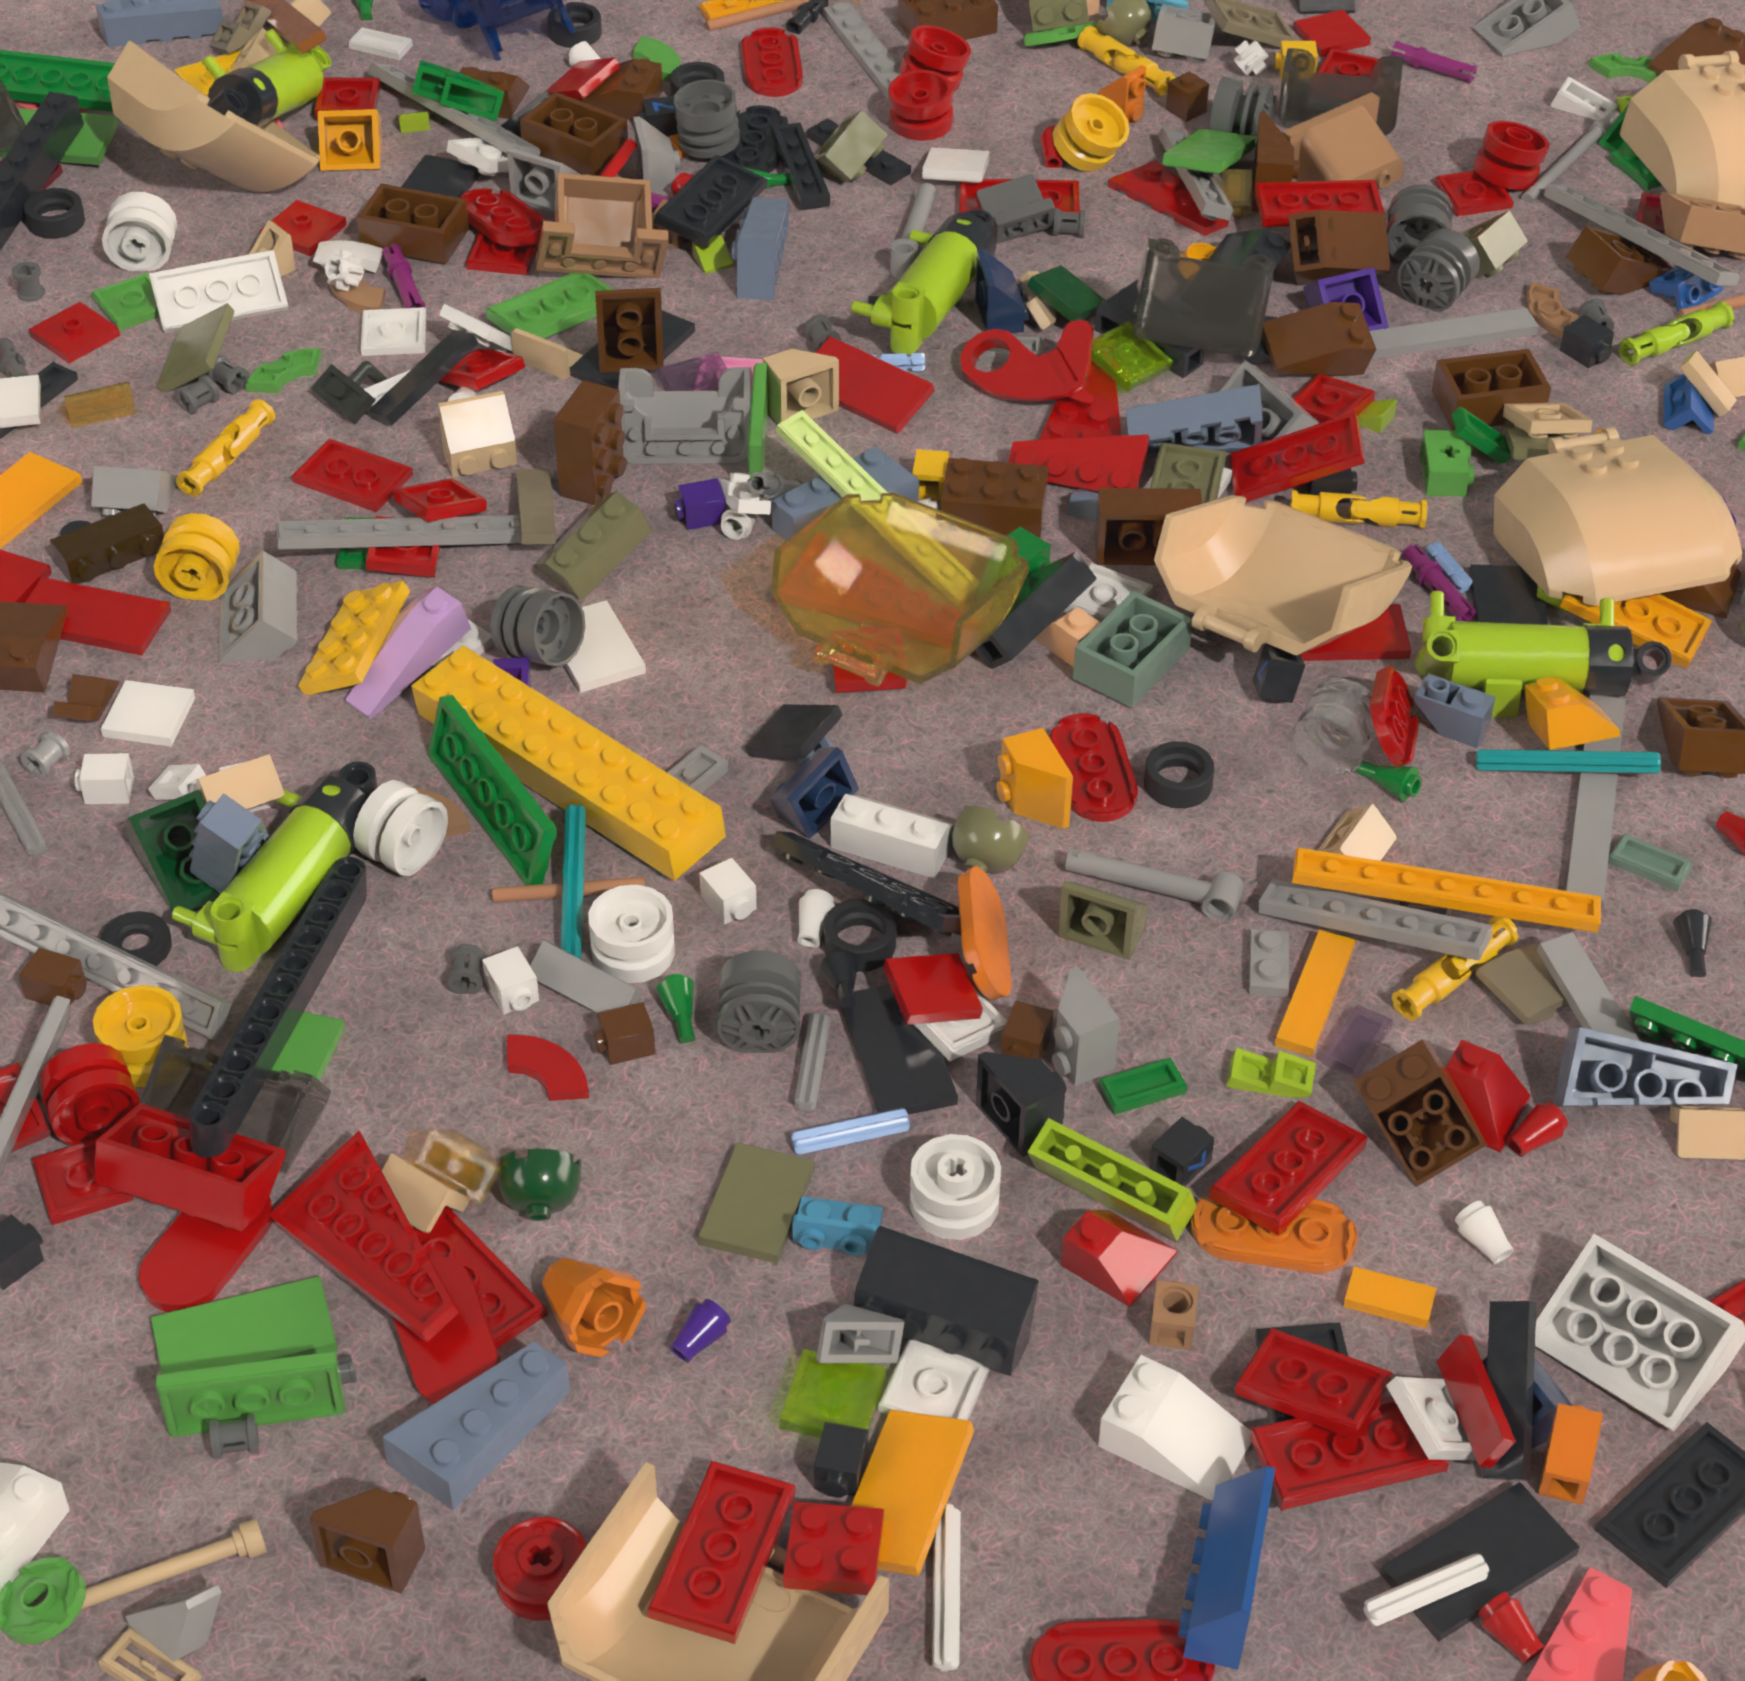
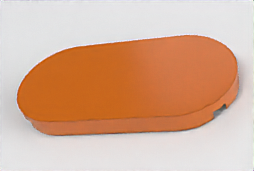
(984, 933)
(1302, 1246)

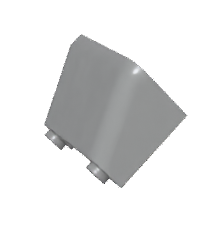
(685, 423)

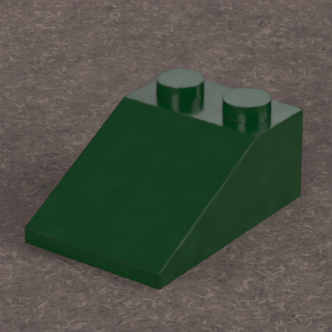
(163, 844)

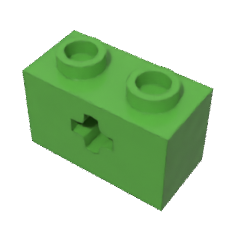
(1445, 463)

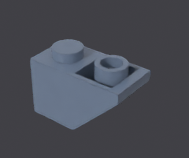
(1455, 709)

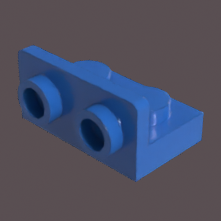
(1684, 287)

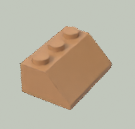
(1704, 223)

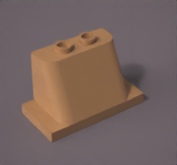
(1345, 145)
(602, 229)

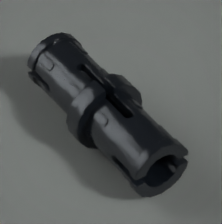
(800, 21)

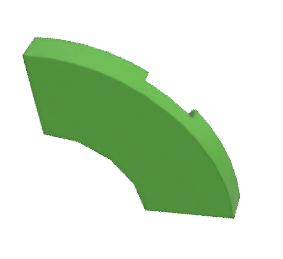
(1056, 34)
(657, 52)
(1614, 65)
(292, 365)

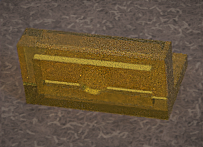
(99, 405)

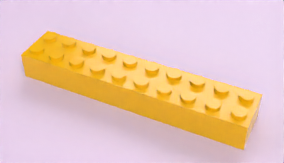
(578, 764)

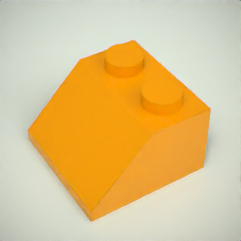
(350, 140)
(1564, 715)
(1035, 778)

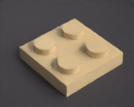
(1547, 418)

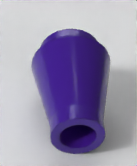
(702, 1327)

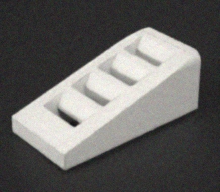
(1578, 99)

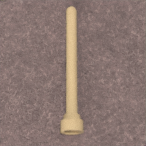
(244, 1542)

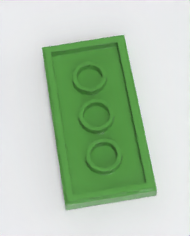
(90, 142)
(1209, 151)
(549, 306)
(758, 420)
(246, 1328)
(270, 1389)

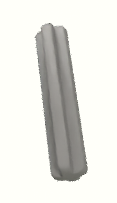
(812, 1062)

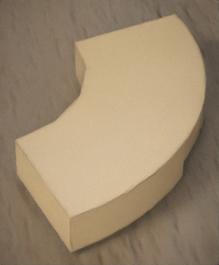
(1041, 311)

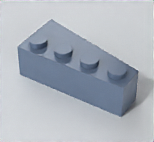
(157, 19)
(760, 247)
(1211, 421)
(808, 501)
(225, 841)
(1630, 1072)
(478, 1425)

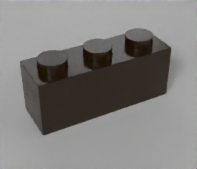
(107, 544)

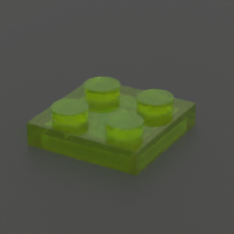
(1128, 357)
(831, 1394)

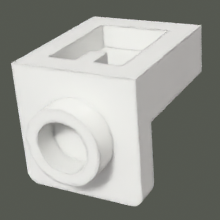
(176, 781)

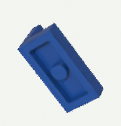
(1685, 404)

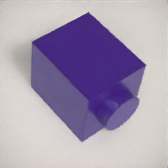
(700, 504)

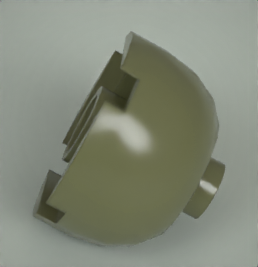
(1126, 21)
(986, 841)

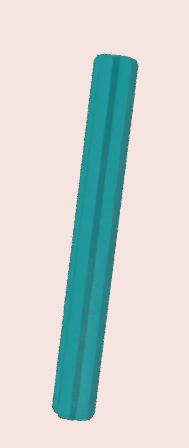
(1568, 761)
(573, 879)

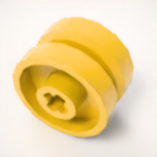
(1091, 132)
(196, 557)
(135, 1025)

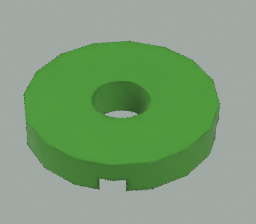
(49, 1618)

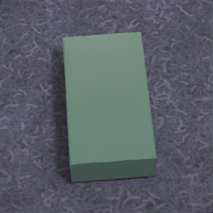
(1650, 862)

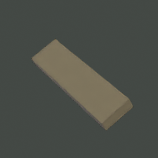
(535, 507)

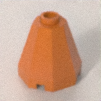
(593, 1304)

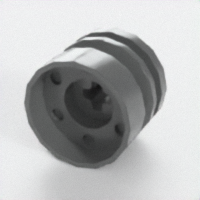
(1238, 110)
(706, 118)
(1415, 214)
(1438, 270)
(538, 625)
(759, 1002)

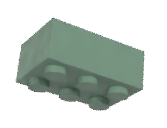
(1132, 648)

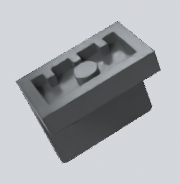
(1016, 208)

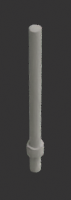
(1596, 132)

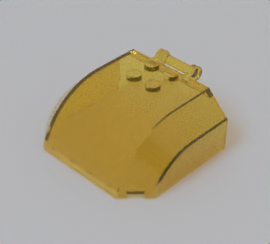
(895, 586)

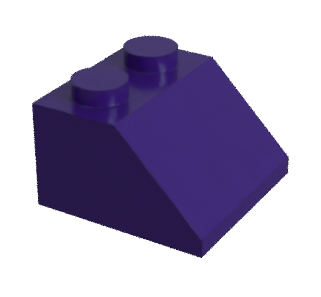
(1351, 288)

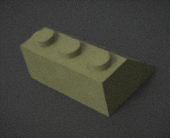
(595, 545)

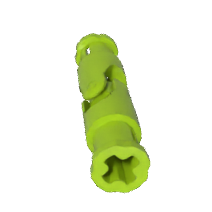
(1687, 327)

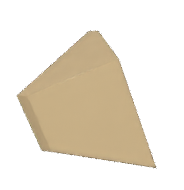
(280, 241)

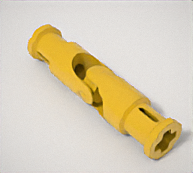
(1123, 58)
(225, 448)
(1384, 510)
(1437, 983)

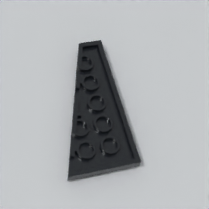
(876, 885)

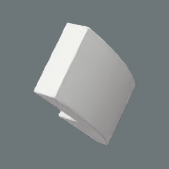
(368, 253)
(740, 497)

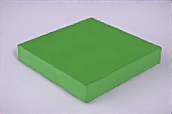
(127, 301)
(310, 1045)

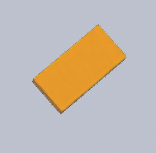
(1390, 1297)

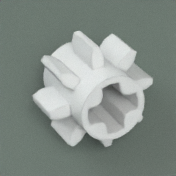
(1251, 57)
(344, 270)

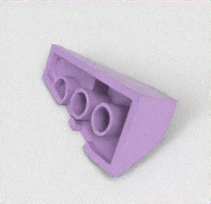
(412, 645)

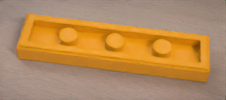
(1315, 993)

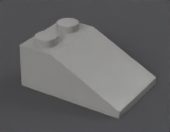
(1528, 25)

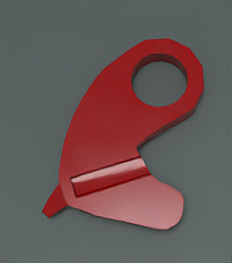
(1032, 376)

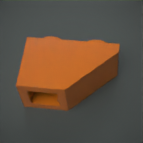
(1128, 93)
(1570, 1453)

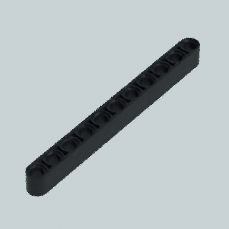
(277, 1009)

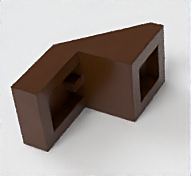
(86, 698)

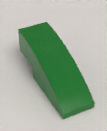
(457, 90)

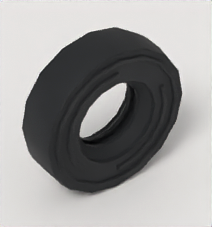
(142, 923)

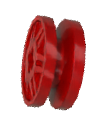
(534, 1562)

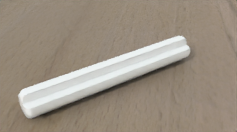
(946, 1591)

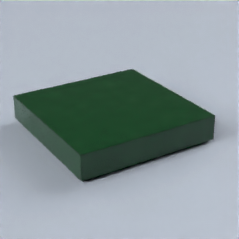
(1065, 293)

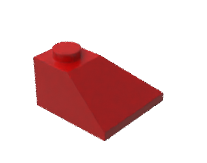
(1489, 1091)
(1114, 1255)

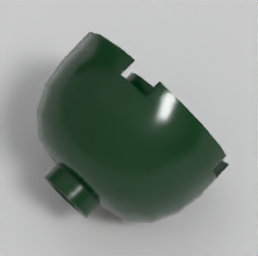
(540, 1182)

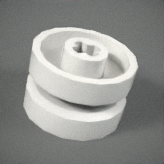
(139, 232)
(400, 827)
(632, 933)
(955, 1186)

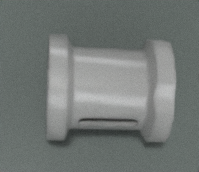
(45, 754)

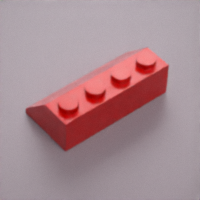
(153, 1159)

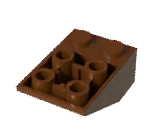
(1337, 243)
(1420, 1112)

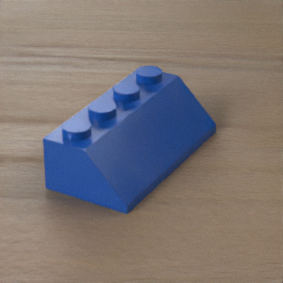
(1228, 1569)

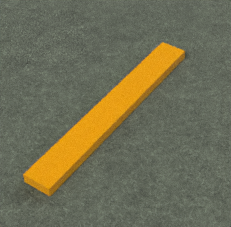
(1447, 889)

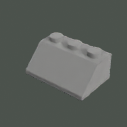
(1279, 411)
(259, 612)

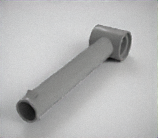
(905, 250)
(1217, 897)

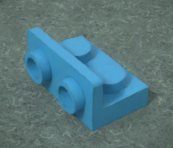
(836, 1225)

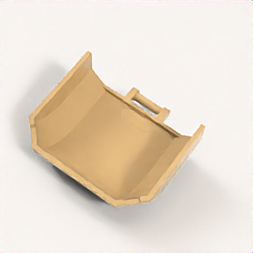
(183, 126)
(1693, 127)
(1614, 520)
(1275, 573)
(607, 1631)

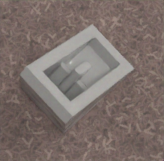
(859, 1337)
(178, 1622)

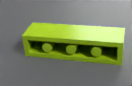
(1113, 1179)

